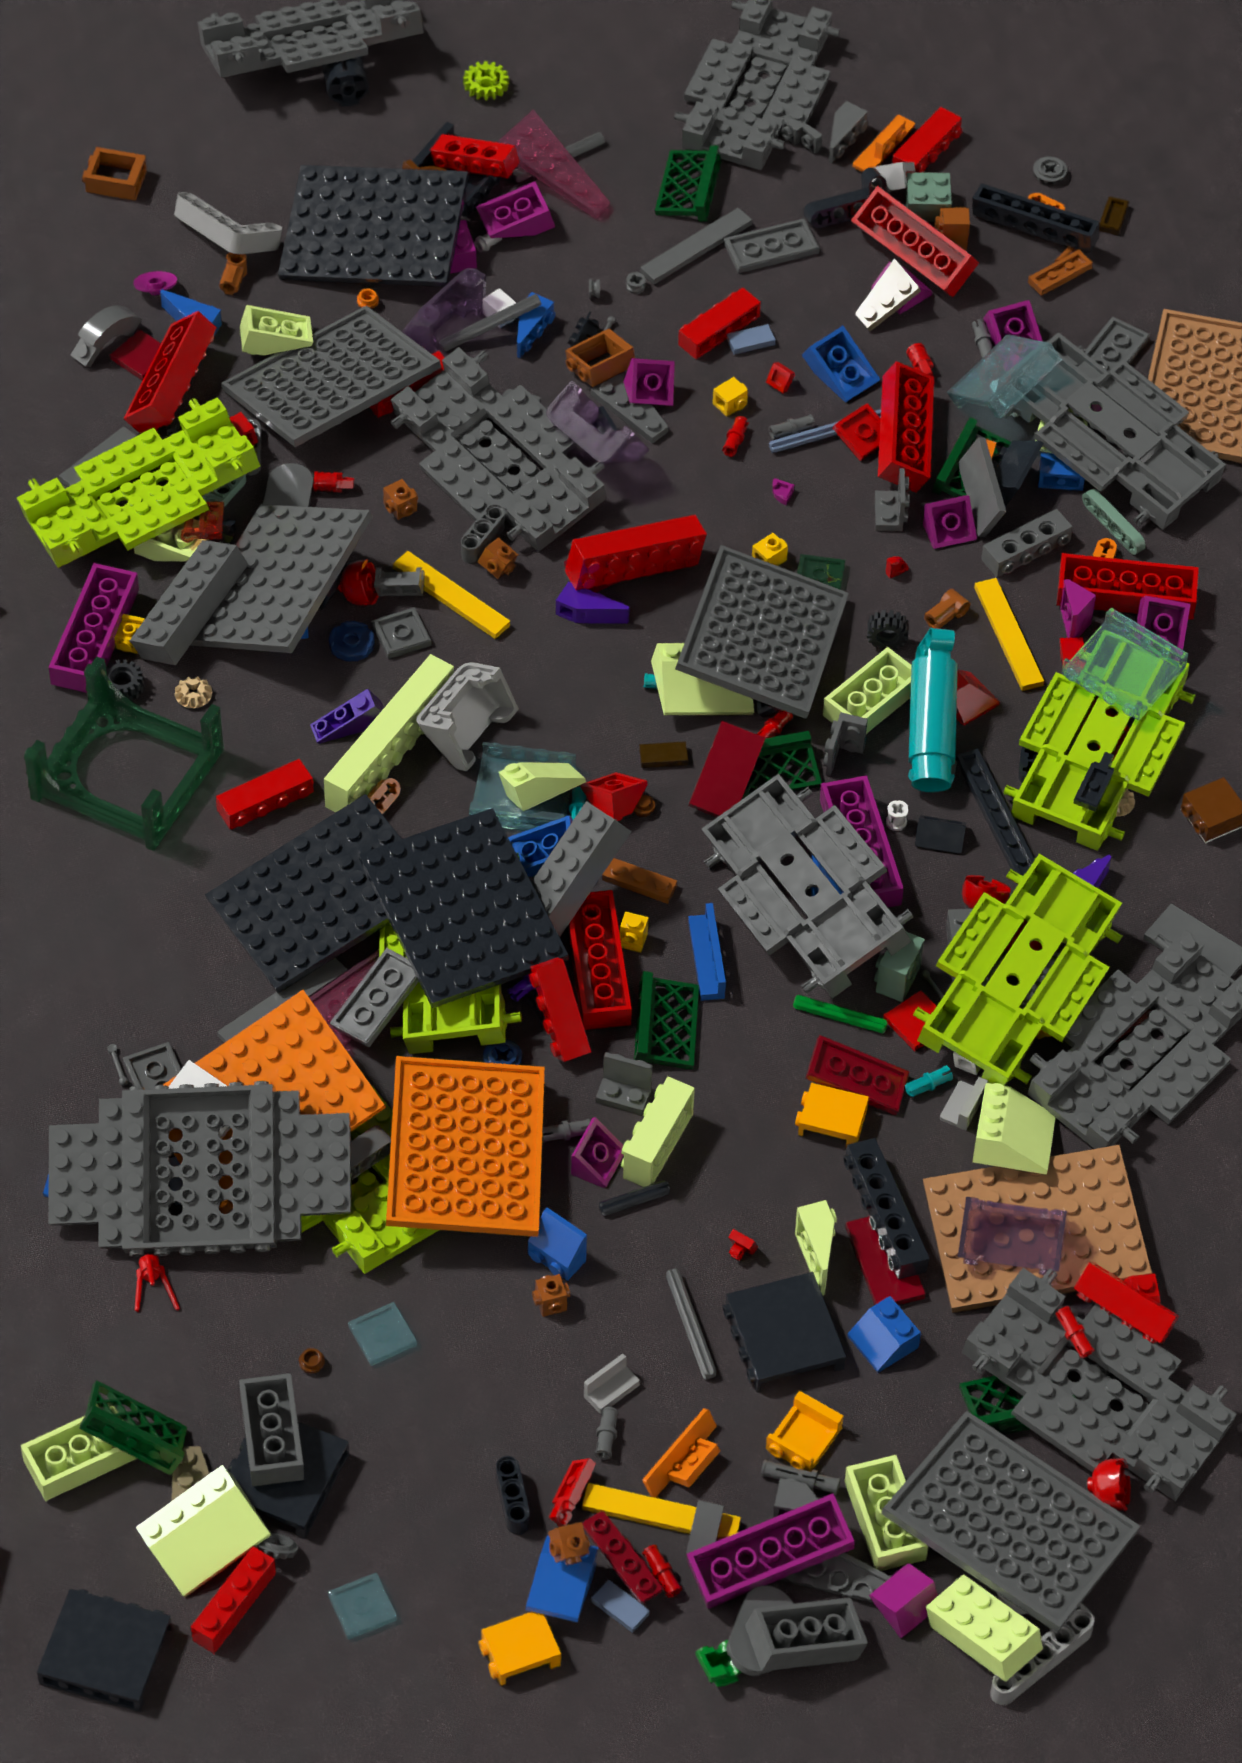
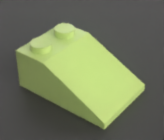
(273, 331)
(169, 546)
(535, 783)
(815, 1234)

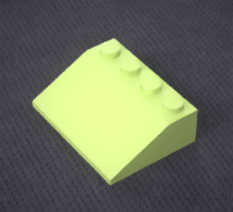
(690, 695)
(1013, 1131)
(203, 1530)

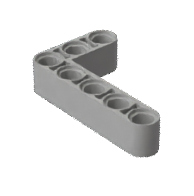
(225, 231)
(1052, 1649)

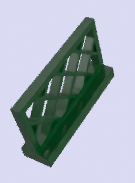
(704, 184)
(964, 442)
(784, 746)
(645, 1015)
(999, 1419)
(160, 1452)

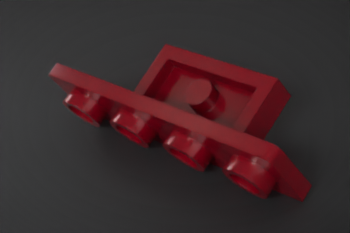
(622, 1557)

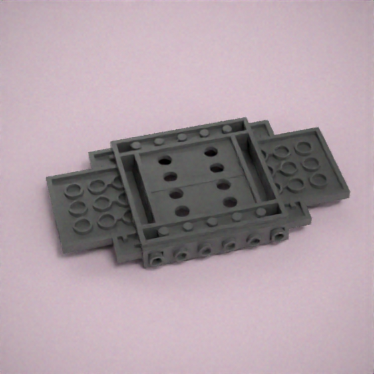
(121, 1169)

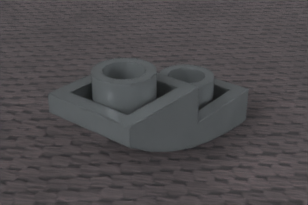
(800, 132)
(705, 1525)

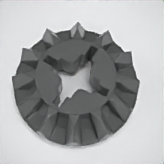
(1049, 163)
(278, 1546)

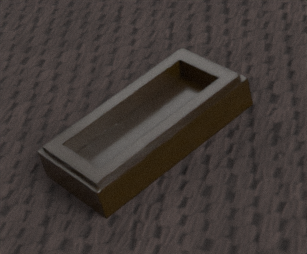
(1113, 215)
(663, 754)

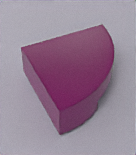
(782, 490)

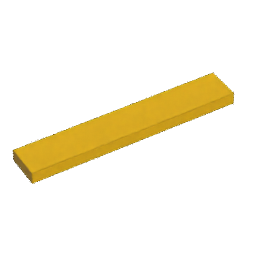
(455, 596)
(1009, 634)
(650, 1510)

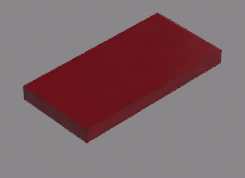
(726, 770)
(858, 1073)
(875, 1267)

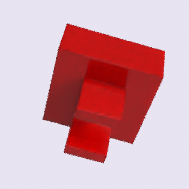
(780, 377)
(741, 1244)

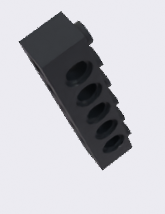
(1035, 218)
(868, 1155)

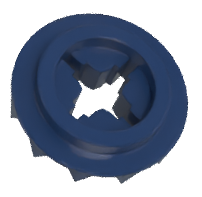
(509, 1048)

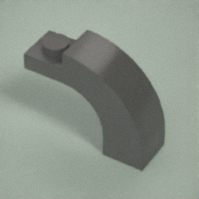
(100, 329)

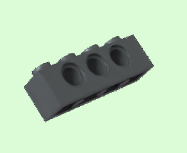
(1026, 543)

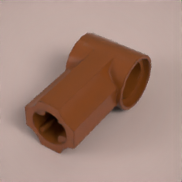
(234, 272)
(950, 606)

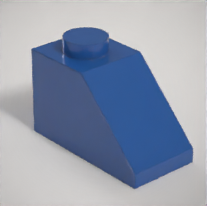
(1057, 474)

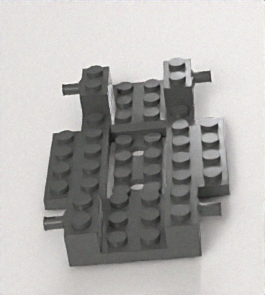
(355, 25)
(774, 43)
(452, 421)
(1166, 461)
(839, 928)
(1189, 999)
(1028, 1352)

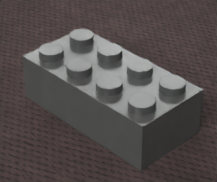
(271, 1429)
(806, 1634)

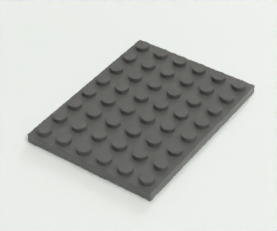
(337, 377)
(290, 569)
(762, 631)
(1011, 1521)

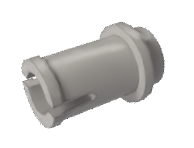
(484, 242)

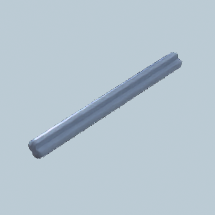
(805, 437)

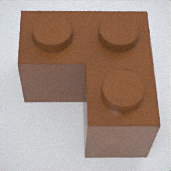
(954, 224)

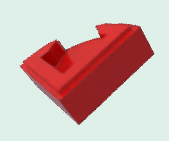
(895, 566)

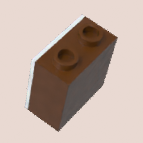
(1213, 809)

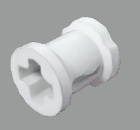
(894, 814)

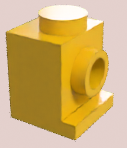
(125, 632)
(633, 931)

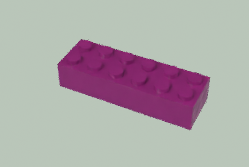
(93, 624)
(858, 806)
(770, 1551)

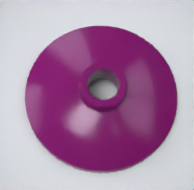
(155, 282)

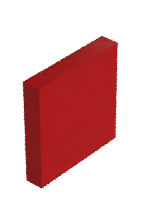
(860, 431)
(903, 1021)

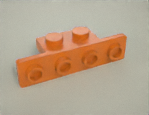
(884, 143)
(686, 1456)

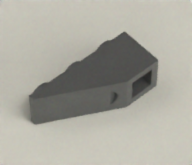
(847, 125)

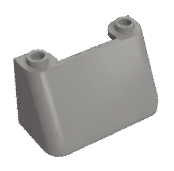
(465, 709)

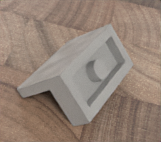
(896, 174)
(963, 1103)
(610, 1384)

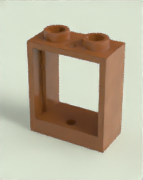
(111, 186)
(594, 347)

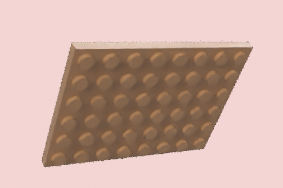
(1201, 369)
(1084, 1183)

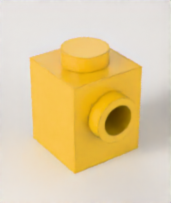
(730, 396)
(771, 550)

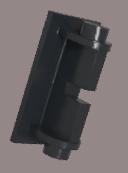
(586, 328)

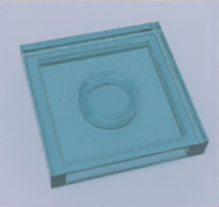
(382, 1333)
(362, 1606)

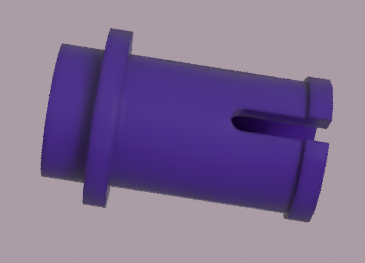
(521, 988)

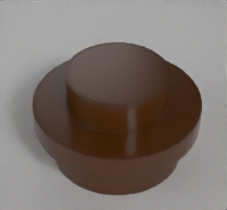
(645, 806)
(311, 1360)

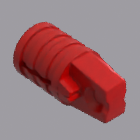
(919, 358)
(332, 482)

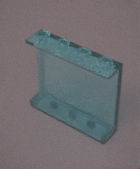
(1005, 374)
(1126, 665)
(491, 793)

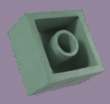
(927, 194)
(899, 971)

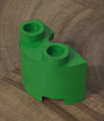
(718, 1665)

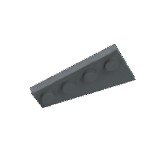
(640, 417)
(841, 1576)

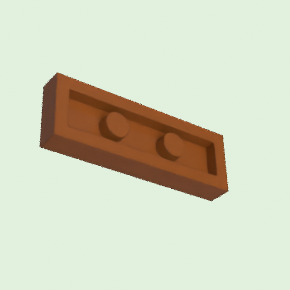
(1060, 272)
(640, 880)

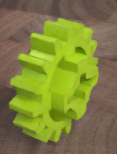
(486, 80)

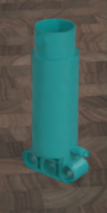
(933, 712)

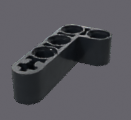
(822, 213)

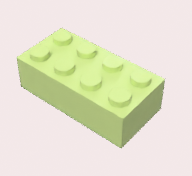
(872, 690)
(658, 1132)
(69, 1458)
(870, 1489)
(984, 1627)

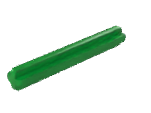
(840, 1013)

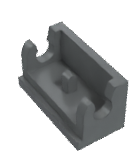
(399, 583)

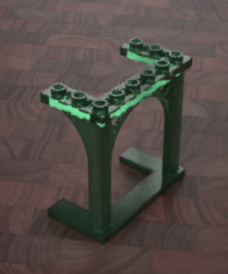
(108, 702)

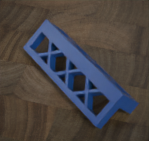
(707, 954)

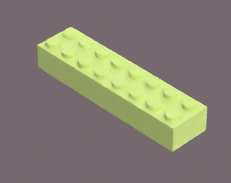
(385, 738)

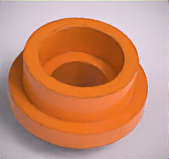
(367, 298)

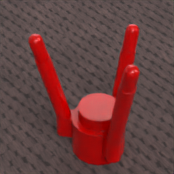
(150, 1271)

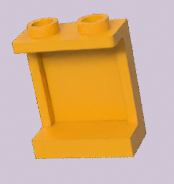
(832, 1112)
(805, 1433)
(519, 1646)

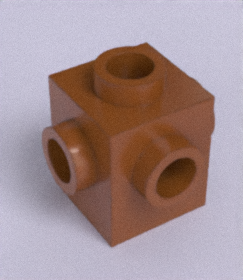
(400, 499)
(498, 558)
(551, 1294)
(569, 1543)

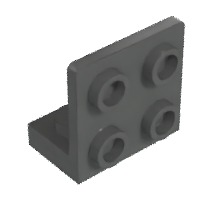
(891, 506)
(848, 734)
(625, 1084)

